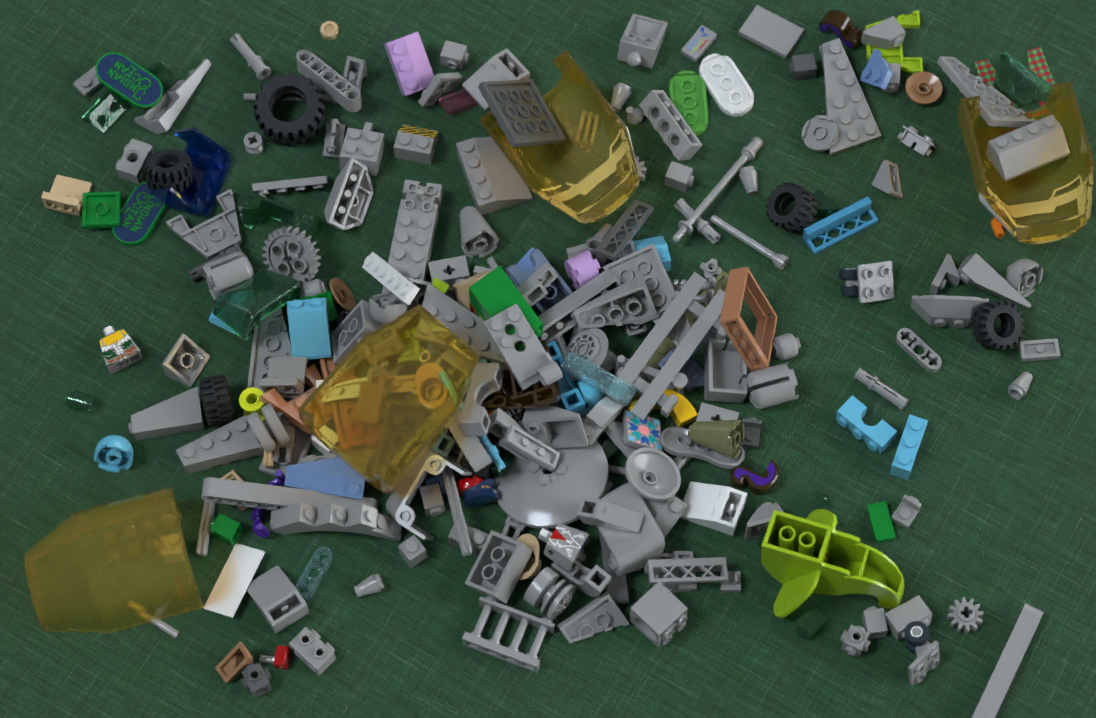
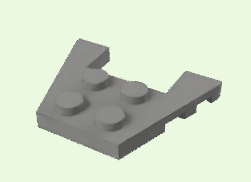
(214, 234)

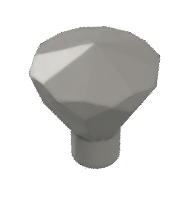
(634, 116)

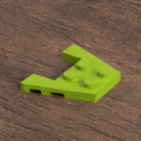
(895, 54)

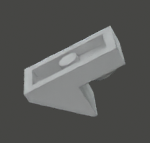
(355, 71)
(945, 274)

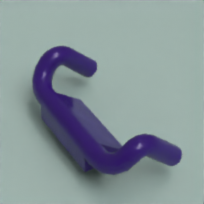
(258, 514)

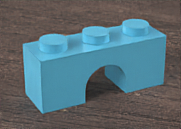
(876, 437)
(908, 447)

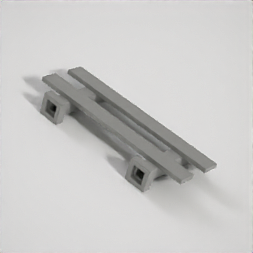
(706, 318)

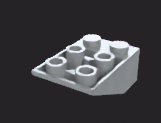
(498, 68)
(277, 599)

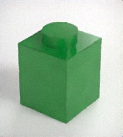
(225, 529)

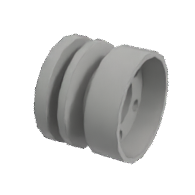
(547, 591)

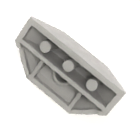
(349, 196)
(946, 310)

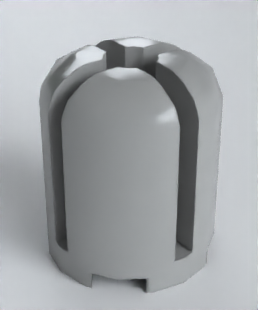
(227, 273)
(771, 386)

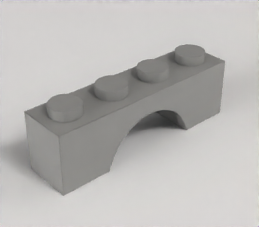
(485, 381)

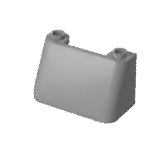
(630, 549)

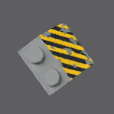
(415, 144)

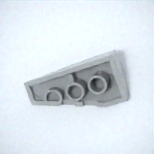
(983, 276)
(620, 306)
(665, 512)

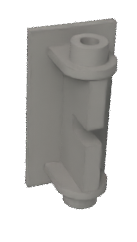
(333, 139)
(923, 144)

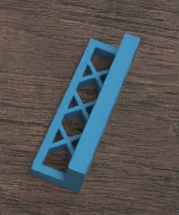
(837, 219)

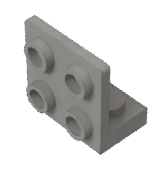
(285, 375)

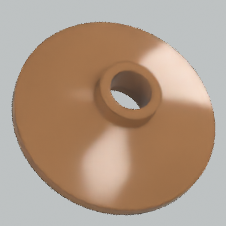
(923, 81)
(342, 294)

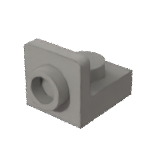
(906, 511)

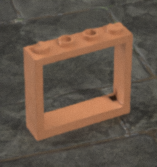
(756, 349)

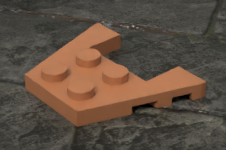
(290, 408)

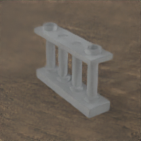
(511, 653)

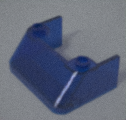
(208, 169)

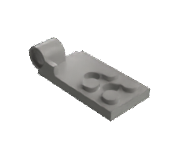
(532, 363)

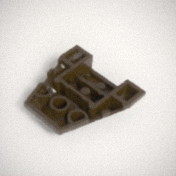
(513, 397)

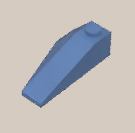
(326, 476)

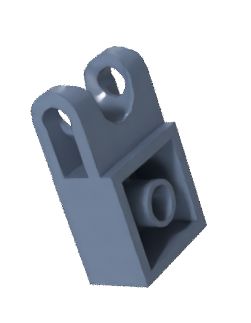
(558, 288)

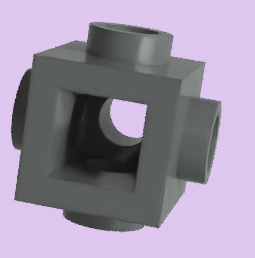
(256, 679)

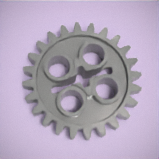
(291, 255)

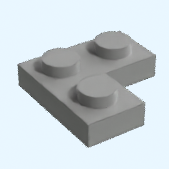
(439, 83)

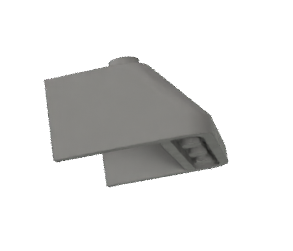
(404, 492)

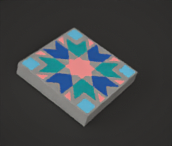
(640, 432)

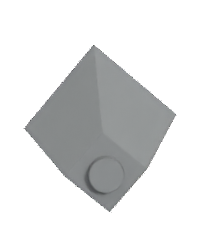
(760, 520)

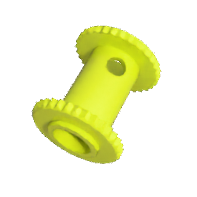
(250, 401)

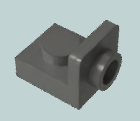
(752, 432)

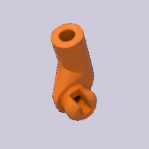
(997, 228)

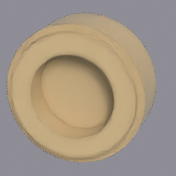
(329, 30)

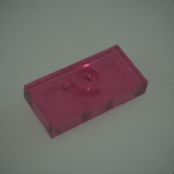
(457, 101)

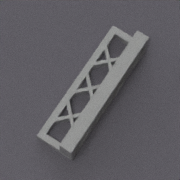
(687, 566)

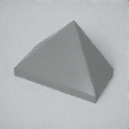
(888, 179)

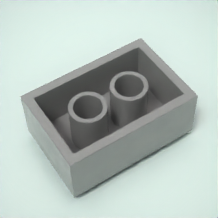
(498, 567)

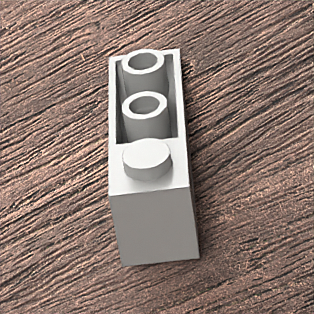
(609, 515)

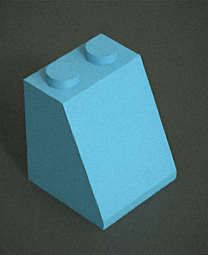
(309, 328)

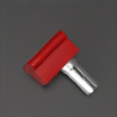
(281, 657)

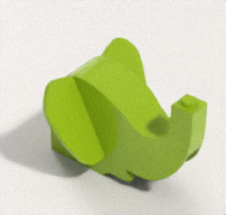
(818, 559)

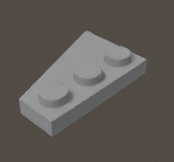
(595, 617)

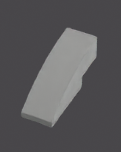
(499, 426)

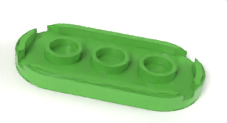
(689, 97)

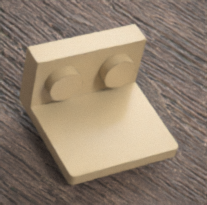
(66, 195)

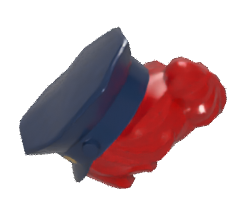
(476, 491)

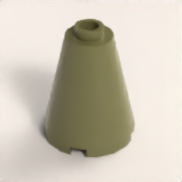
(719, 436)

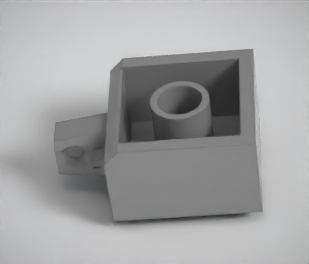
(364, 147)

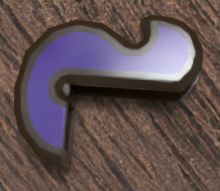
(842, 27)
(754, 481)

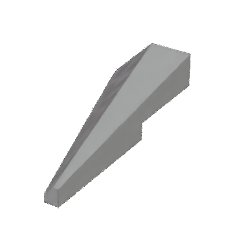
(161, 117)

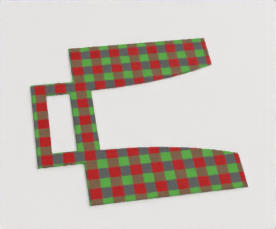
(1036, 62)

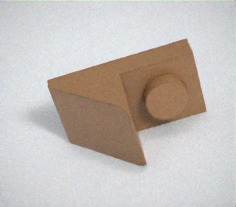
(234, 663)

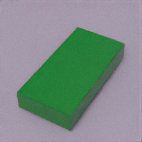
(880, 522)

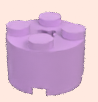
(582, 268)

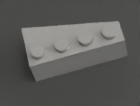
(221, 447)

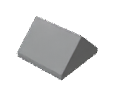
(185, 361)

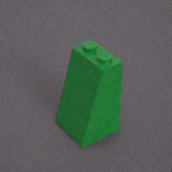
(497, 293)

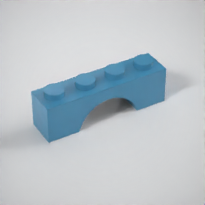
(570, 396)

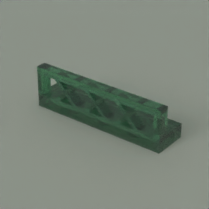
(102, 105)

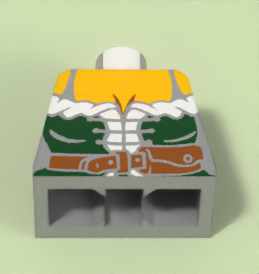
(118, 349)

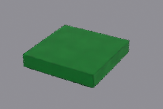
(101, 210)

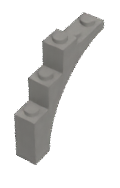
(332, 517)

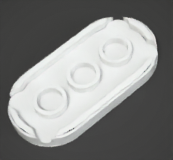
(726, 85)

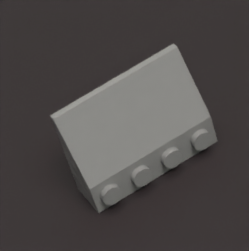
(490, 176)

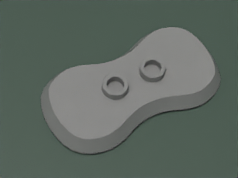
(678, 443)

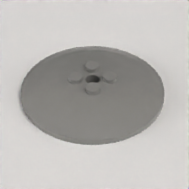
(553, 498)

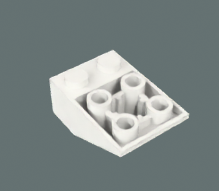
(714, 506)

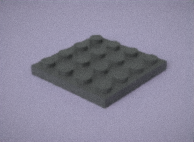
(521, 112)

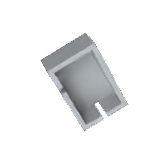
(724, 372)

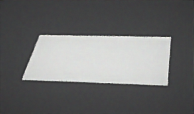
(234, 580)

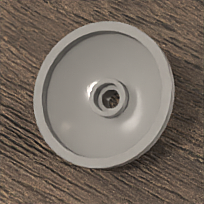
(652, 474)

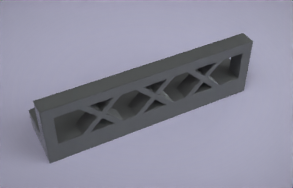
(622, 228)

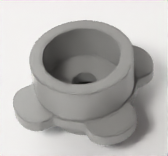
(707, 272)

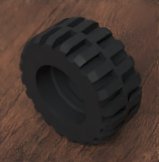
(282, 88)

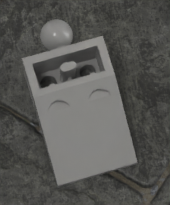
(641, 41)
(554, 427)

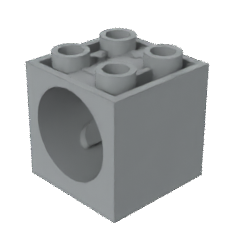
(659, 614)

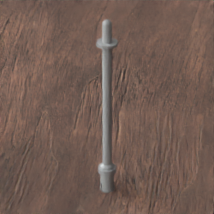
(748, 153)

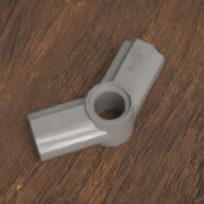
(591, 243)

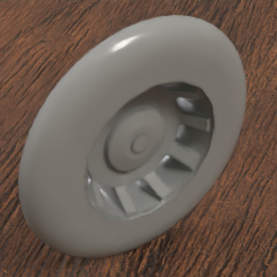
(590, 345)

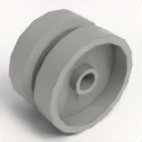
(268, 428)

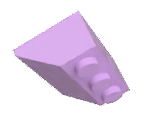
(409, 63)

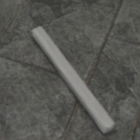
(457, 512)

